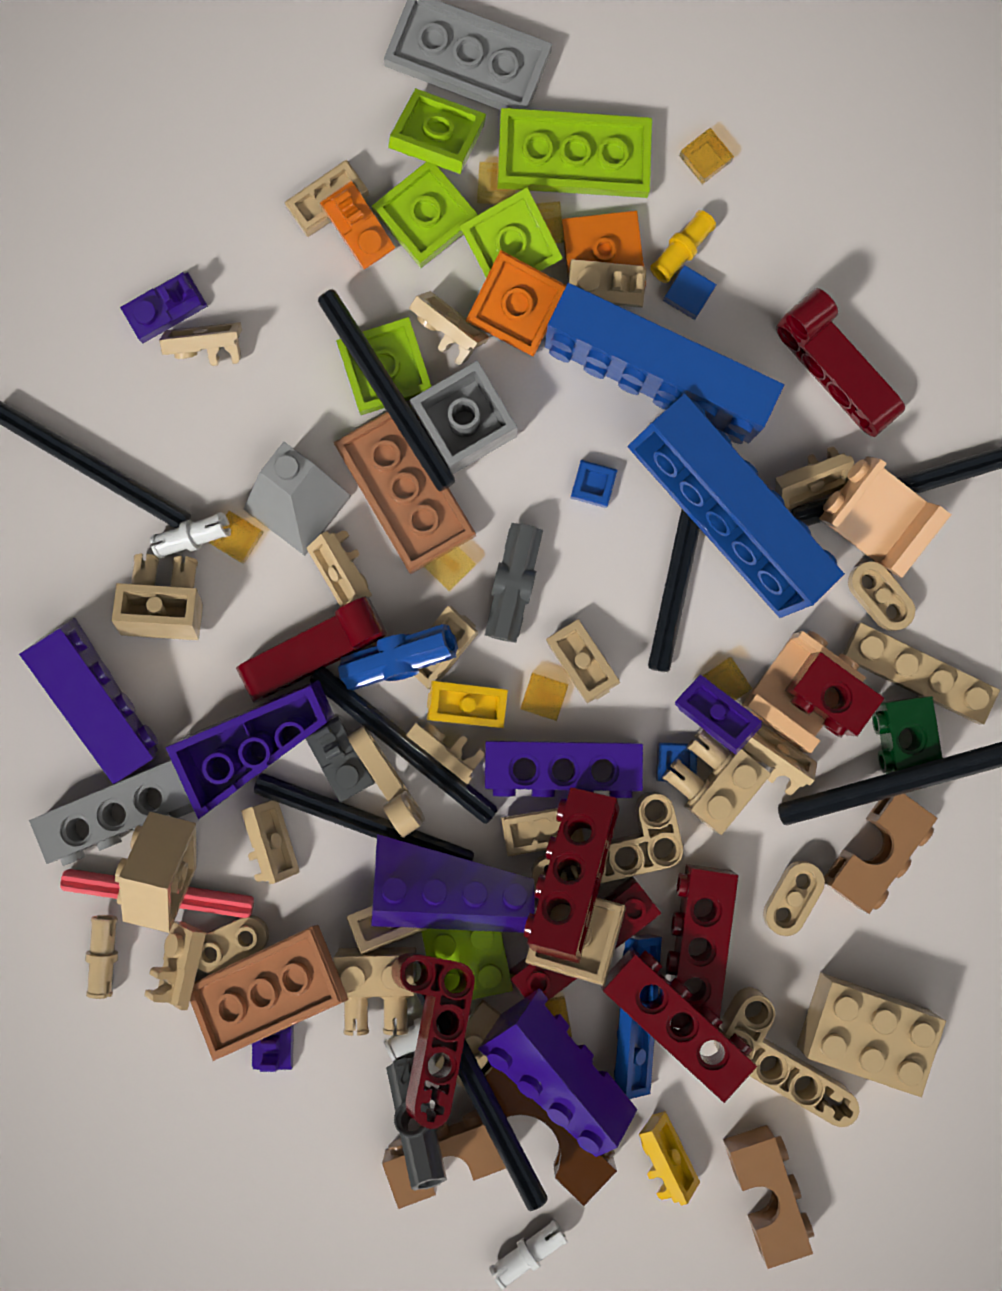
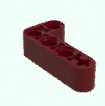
(838, 364)
(324, 644)
(430, 1039)

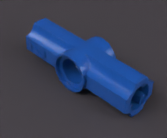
(398, 657)

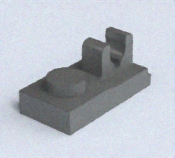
(339, 760)

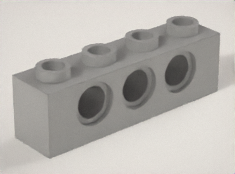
(57, 828)

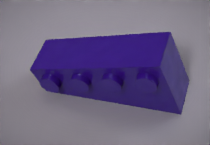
(91, 700)
(234, 751)
(446, 892)
(558, 1074)

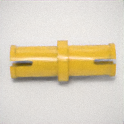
(683, 246)

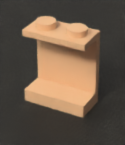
(883, 516)
(773, 704)

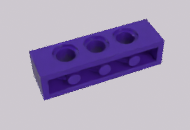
(624, 758)

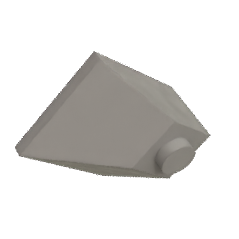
(295, 498)

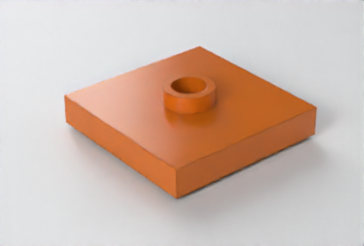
(603, 239)
(516, 303)

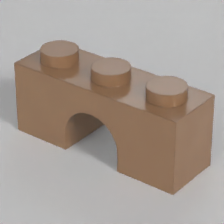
(903, 829)
(462, 1140)
(779, 1227)

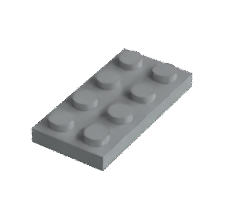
(467, 54)

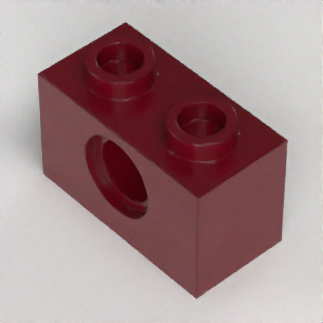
(856, 699)

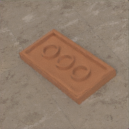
(401, 494)
(266, 992)

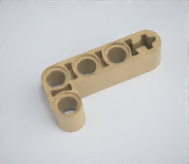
(642, 843)
(787, 1067)

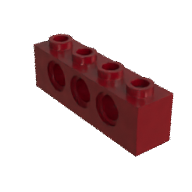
(638, 913)
(716, 928)
(567, 937)
(719, 1072)

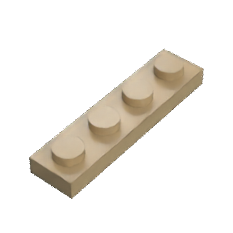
(921, 673)

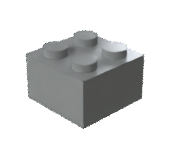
(464, 417)

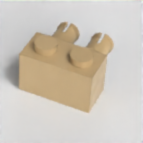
(159, 611)
(725, 790)
(369, 977)

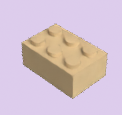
(870, 1035)

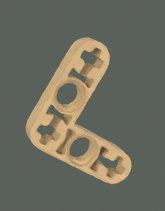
(401, 806)

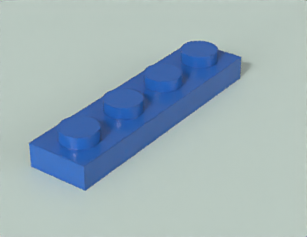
(634, 1044)

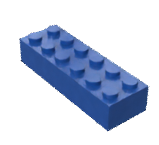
(659, 363)
(735, 508)

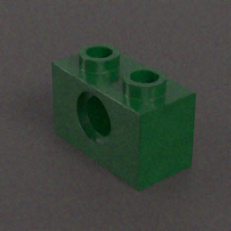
(919, 718)

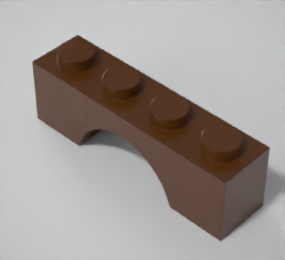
(573, 1167)

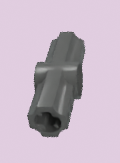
(513, 582)
(421, 1146)

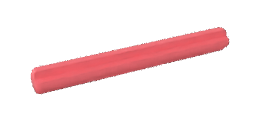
(195, 898)

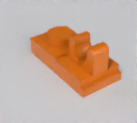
(357, 225)

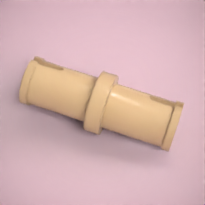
(101, 956)

